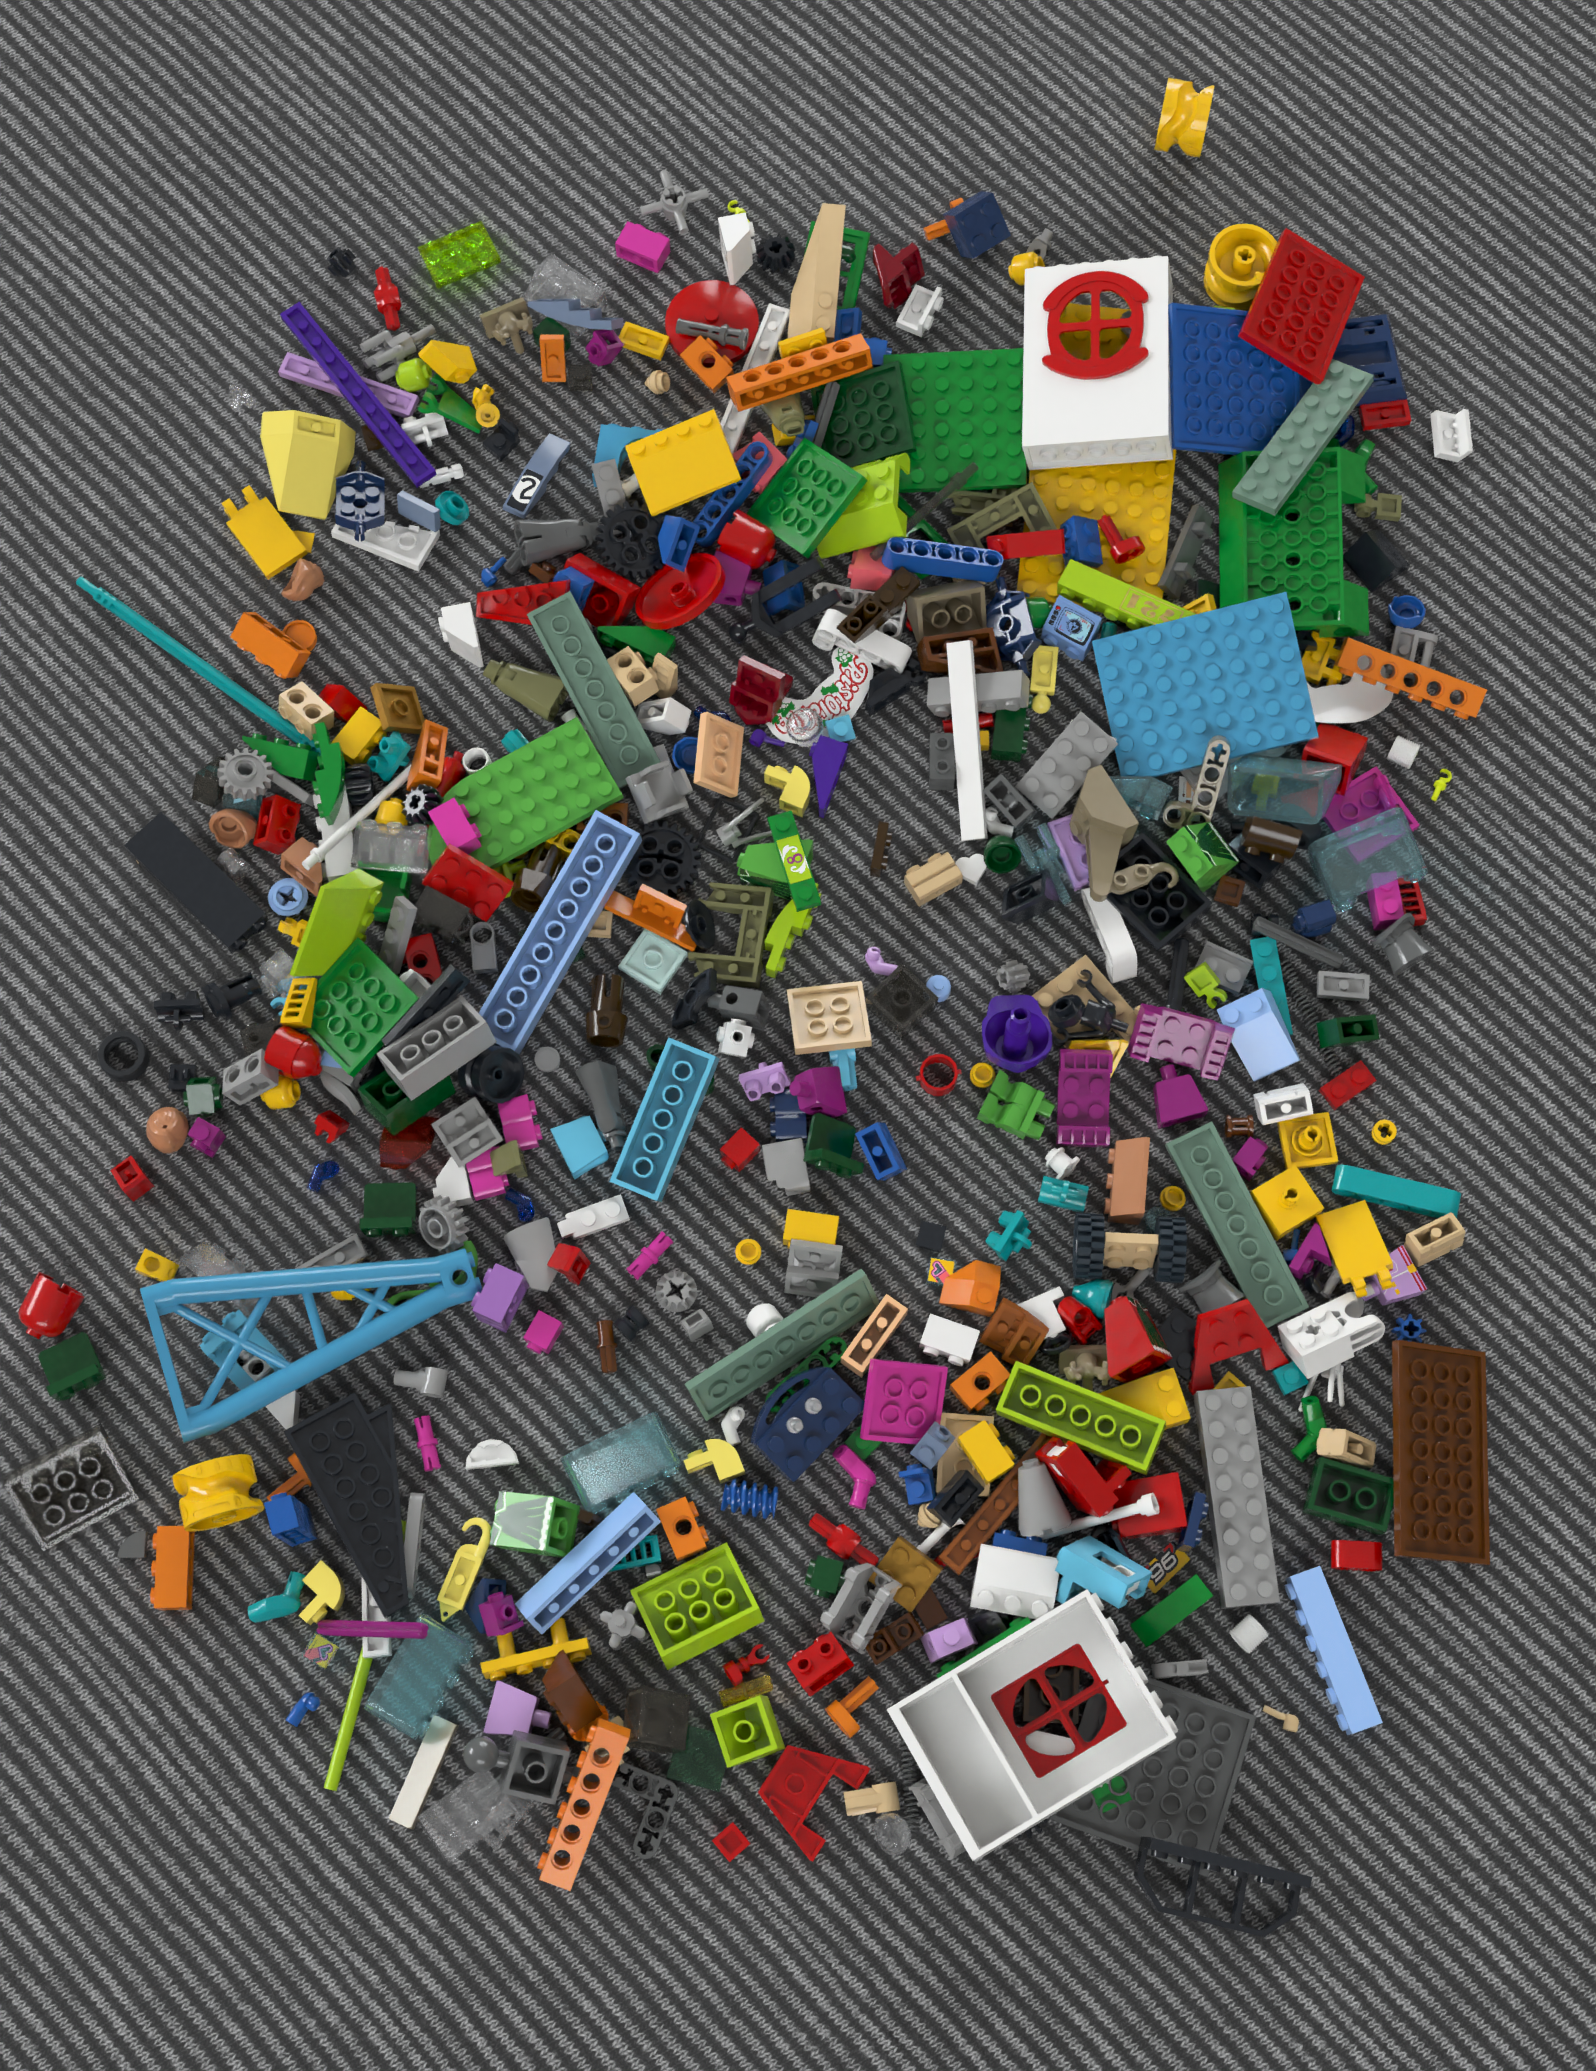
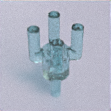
(1045, 858)

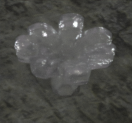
(240, 398)

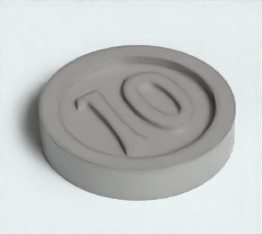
(547, 1059)

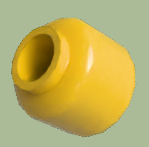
(1022, 262)
(391, 812)
(282, 1095)

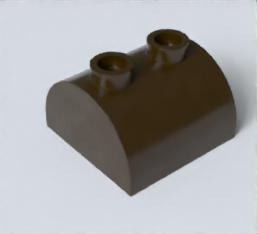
(1269, 837)

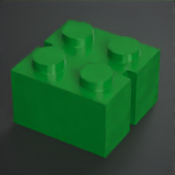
(394, 885)

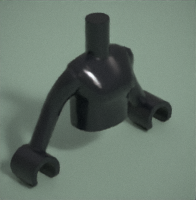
(1097, 1016)

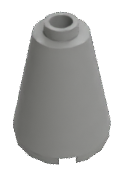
(1039, 1501)

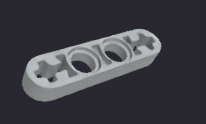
(413, 1539)

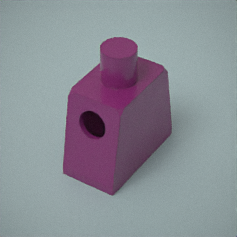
(737, 581)
(820, 1091)
(1177, 1099)

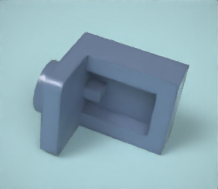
(933, 1445)

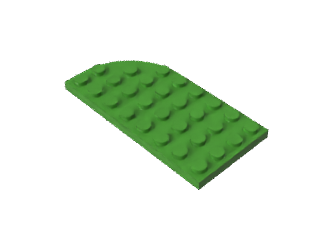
(532, 794)

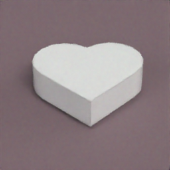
(972, 868)

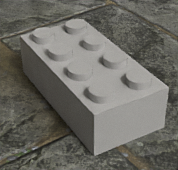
(436, 1047)

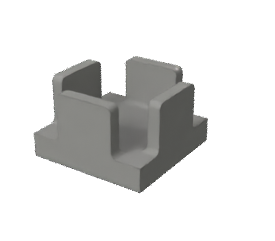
(659, 791)

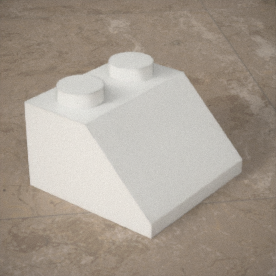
(736, 245)
(461, 632)

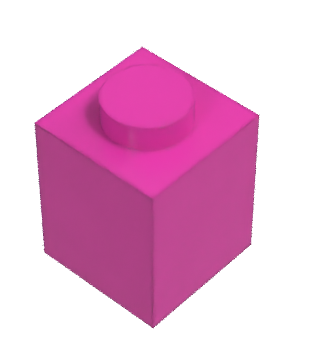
(543, 1333)

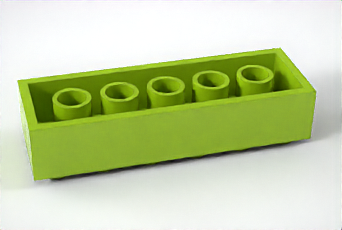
(1081, 1417)

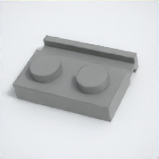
(1227, 966)

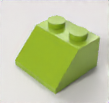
(747, 1731)

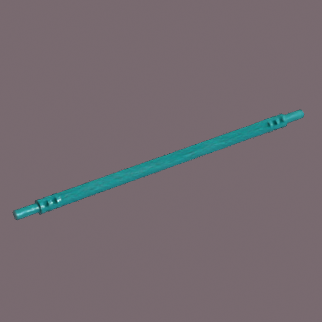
(195, 663)

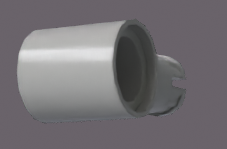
(430, 1381)

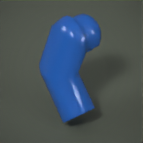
(307, 1702)

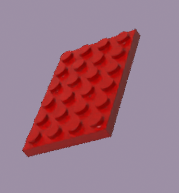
(1301, 306)

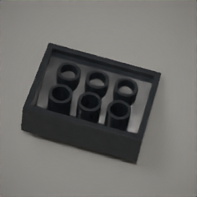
(1156, 909)

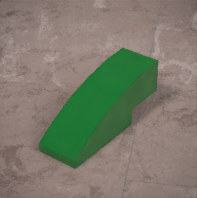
(1171, 1610)

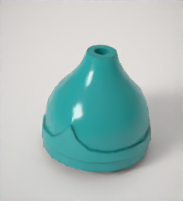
(1095, 1295)

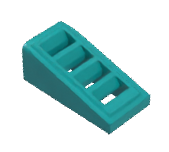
(656, 1555)

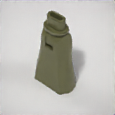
(786, 414)
(531, 688)

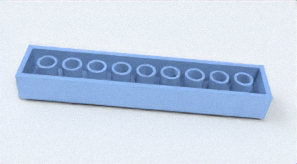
(558, 930)

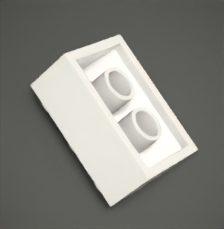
(1014, 1582)

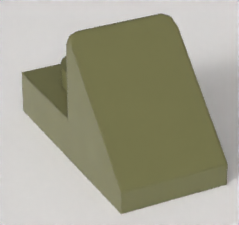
(508, 1160)

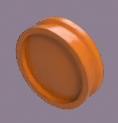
(302, 633)

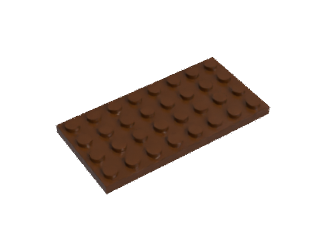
(1440, 1453)

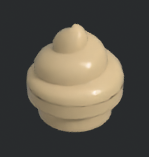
(658, 382)
(926, 1519)

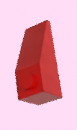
(1028, 544)

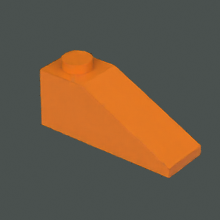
(428, 756)

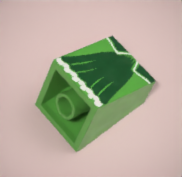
(1202, 853)
(762, 867)
(534, 1524)

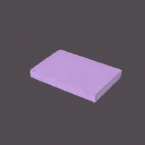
(1071, 852)

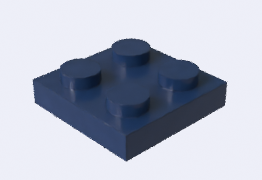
(1195, 1512)

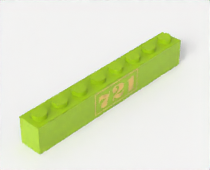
(1115, 598)

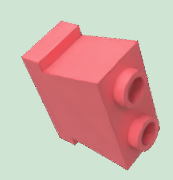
(778, 461)
(866, 572)

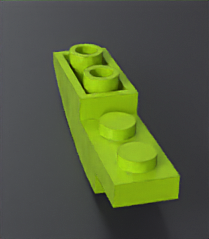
(781, 935)

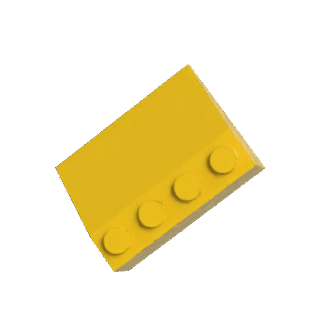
(683, 462)

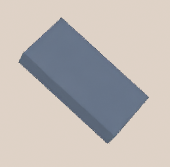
(418, 511)

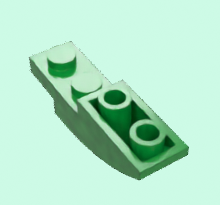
(330, 777)

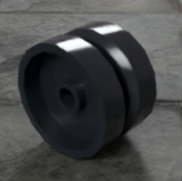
(493, 1075)

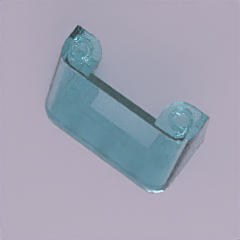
(1366, 857)

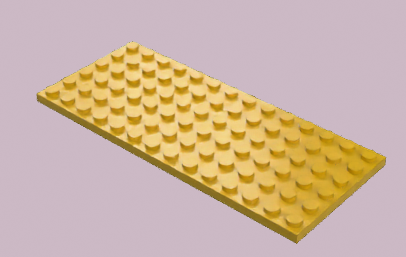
(1131, 493)

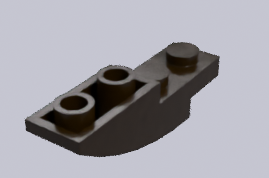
(879, 607)

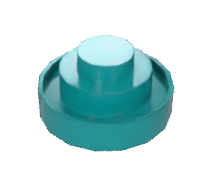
(452, 507)

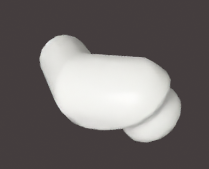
(995, 826)
(730, 1424)

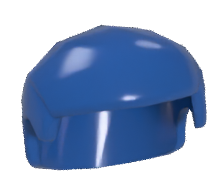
(1406, 611)
(685, 754)

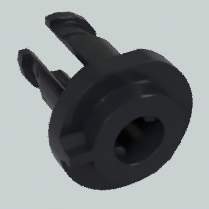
(230, 995)

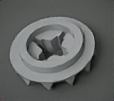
(674, 1303)

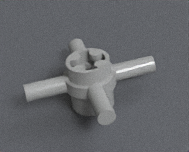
(674, 202)

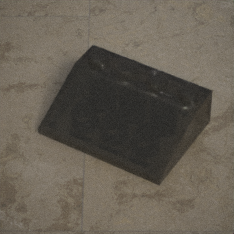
(71, 1487)

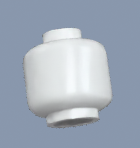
(762, 1318)

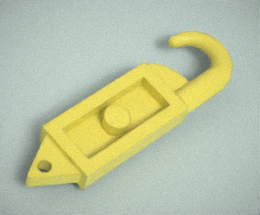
(463, 1571)

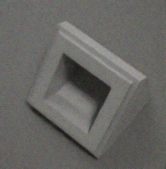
(696, 1324)

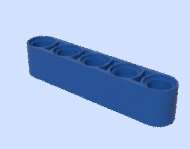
(743, 489)
(942, 559)

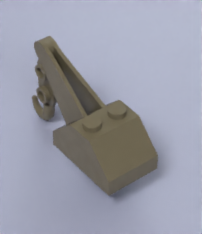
(1106, 827)

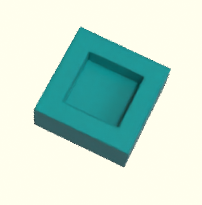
(1289, 1378)

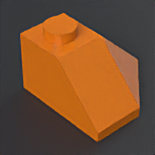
(972, 1288)

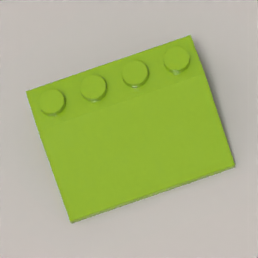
(337, 919)
(697, 1606)

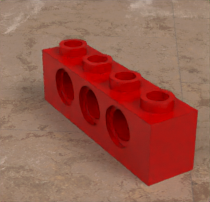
(423, 948)

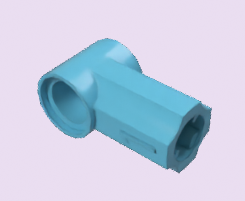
(845, 1061)

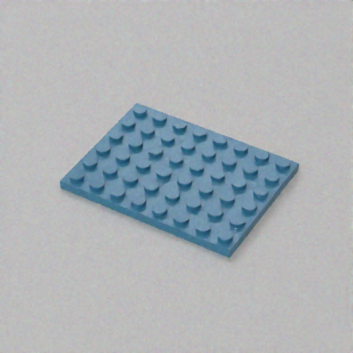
(1202, 678)

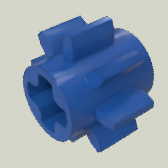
(1414, 1325)

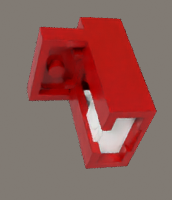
(1085, 1485)

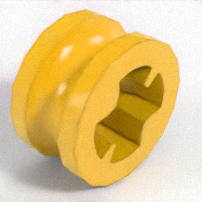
(1376, 1134)

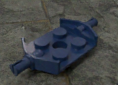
(360, 489)
(1019, 640)

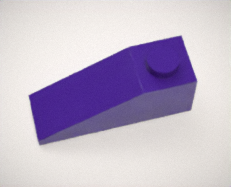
(827, 763)

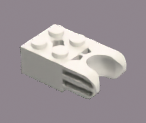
(1329, 1334)

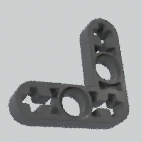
(652, 1794)

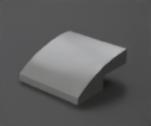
(467, 1132)
(812, 1267)

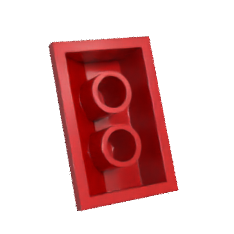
(610, 595)

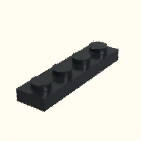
(436, 997)

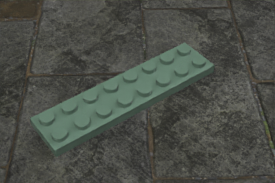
(1302, 437)
(593, 688)
(1236, 1224)
(783, 1345)

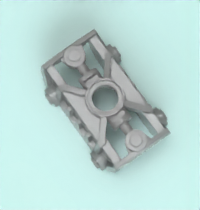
(849, 1603)
(937, 1818)

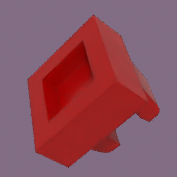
(331, 1123)

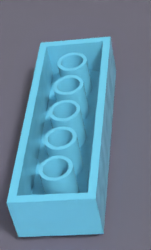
(664, 1119)

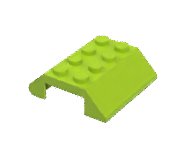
(873, 513)

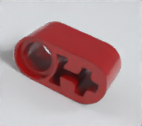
(1356, 1555)

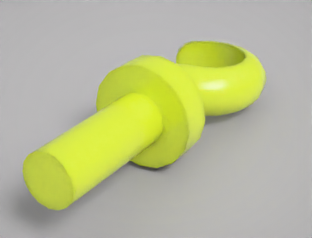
(737, 210)
(1440, 784)

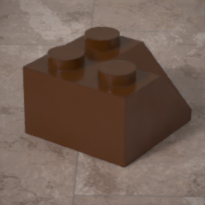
(569, 1694)

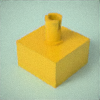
(1286, 1202)

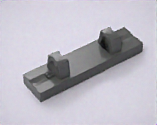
(1185, 552)

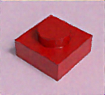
(731, 1842)

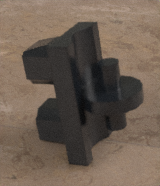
(179, 1011)

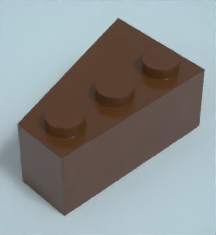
(933, 651)

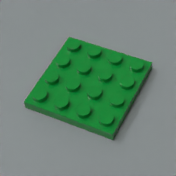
(807, 497)
(357, 1006)

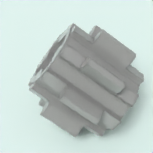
(1013, 976)

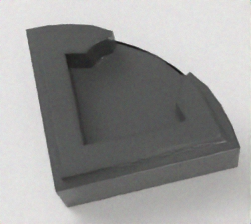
(134, 1546)

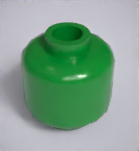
(1039, 610)

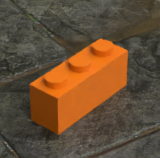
(270, 645)
(173, 1568)

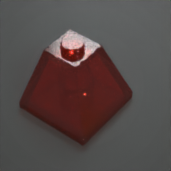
(407, 1145)

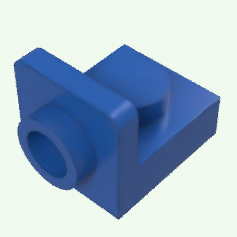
(919, 1484)

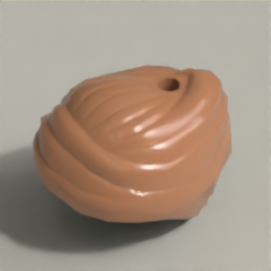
(303, 581)
(233, 827)
(167, 1129)

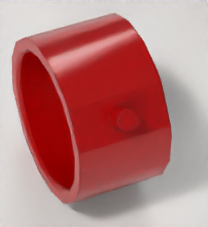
(938, 1058)

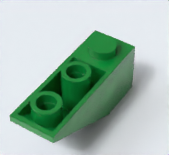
(639, 639)
(285, 759)

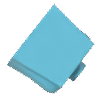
(580, 1145)

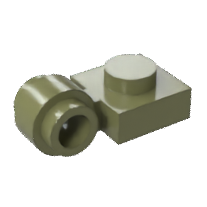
(1385, 507)

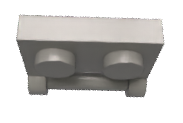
(1405, 645)

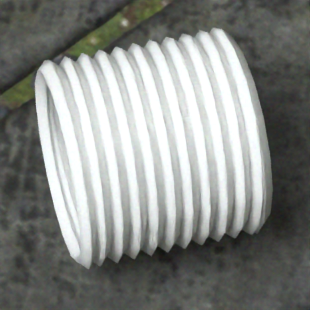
(1403, 752)
(472, 755)
(1248, 1633)

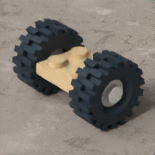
(1162, 1251)

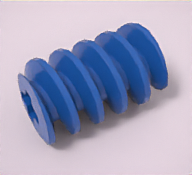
(750, 1499)

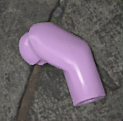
(876, 962)

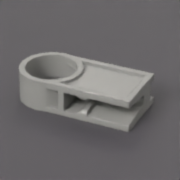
(483, 954)
(1179, 1669)

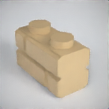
(932, 878)
(1434, 1239)
(1346, 1447)

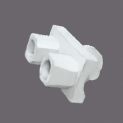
(425, 429)

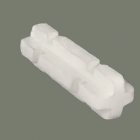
(445, 474)

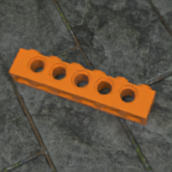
(799, 372)
(1471, 695)
(563, 1871)

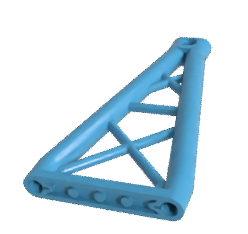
(352, 1278)

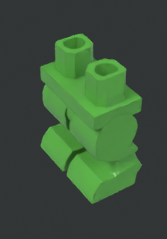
(1021, 1106)

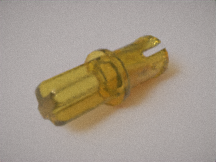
(745, 1691)

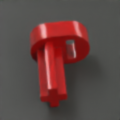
(1121, 549)

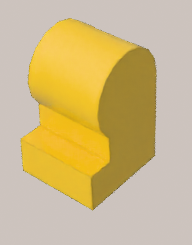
(156, 1266)

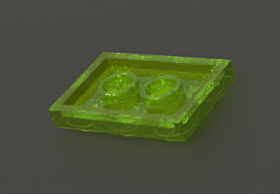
(459, 254)

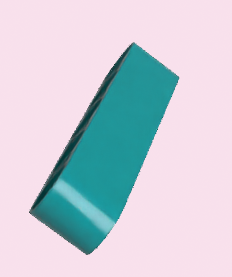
(1395, 1192)

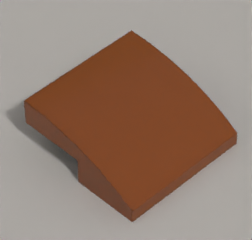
(1014, 1333)

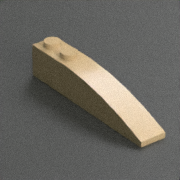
(817, 284)

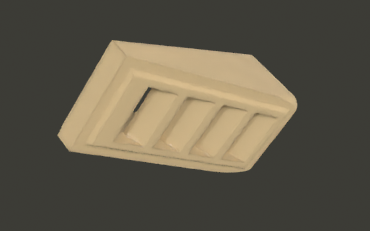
(667, 676)

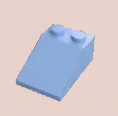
(1259, 1034)

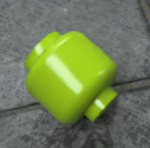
(413, 375)

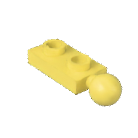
(1043, 677)

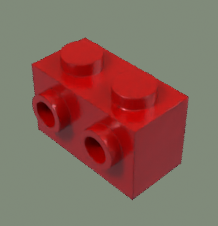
(277, 824)
(820, 1663)

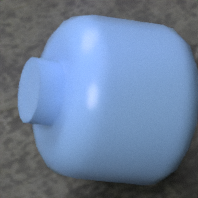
(939, 986)

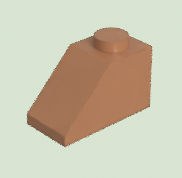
(292, 864)

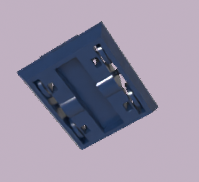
(1370, 346)

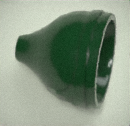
(1002, 854)

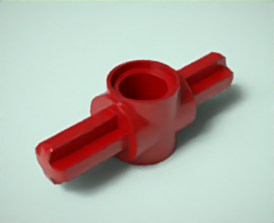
(387, 298)
(842, 1540)

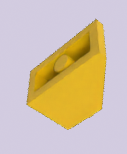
(449, 360)

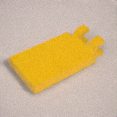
(263, 534)
(1356, 1246)

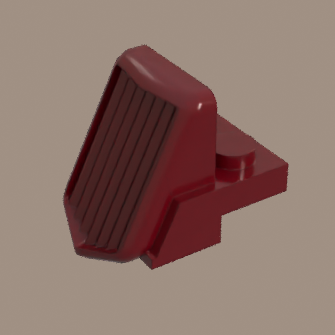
(897, 273)
(758, 691)

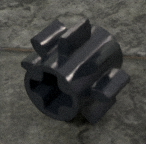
(341, 262)

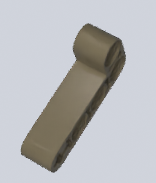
(1204, 783)

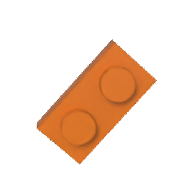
(553, 358)

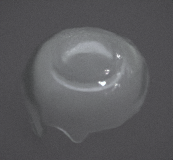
(804, 727)
(892, 1833)

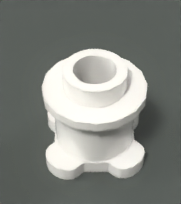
(1061, 1162)

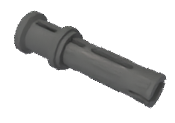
(723, 338)

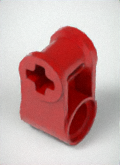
(1078, 1319)

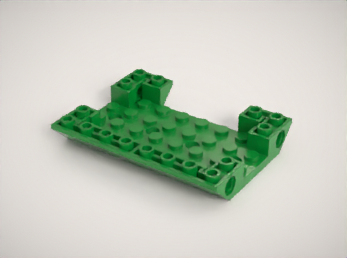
(1258, 544)

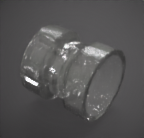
(233, 865)

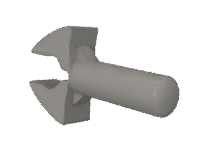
(1131, 1286)

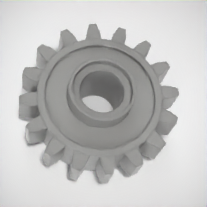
(240, 786)
(443, 1224)

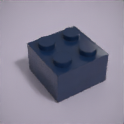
(977, 224)

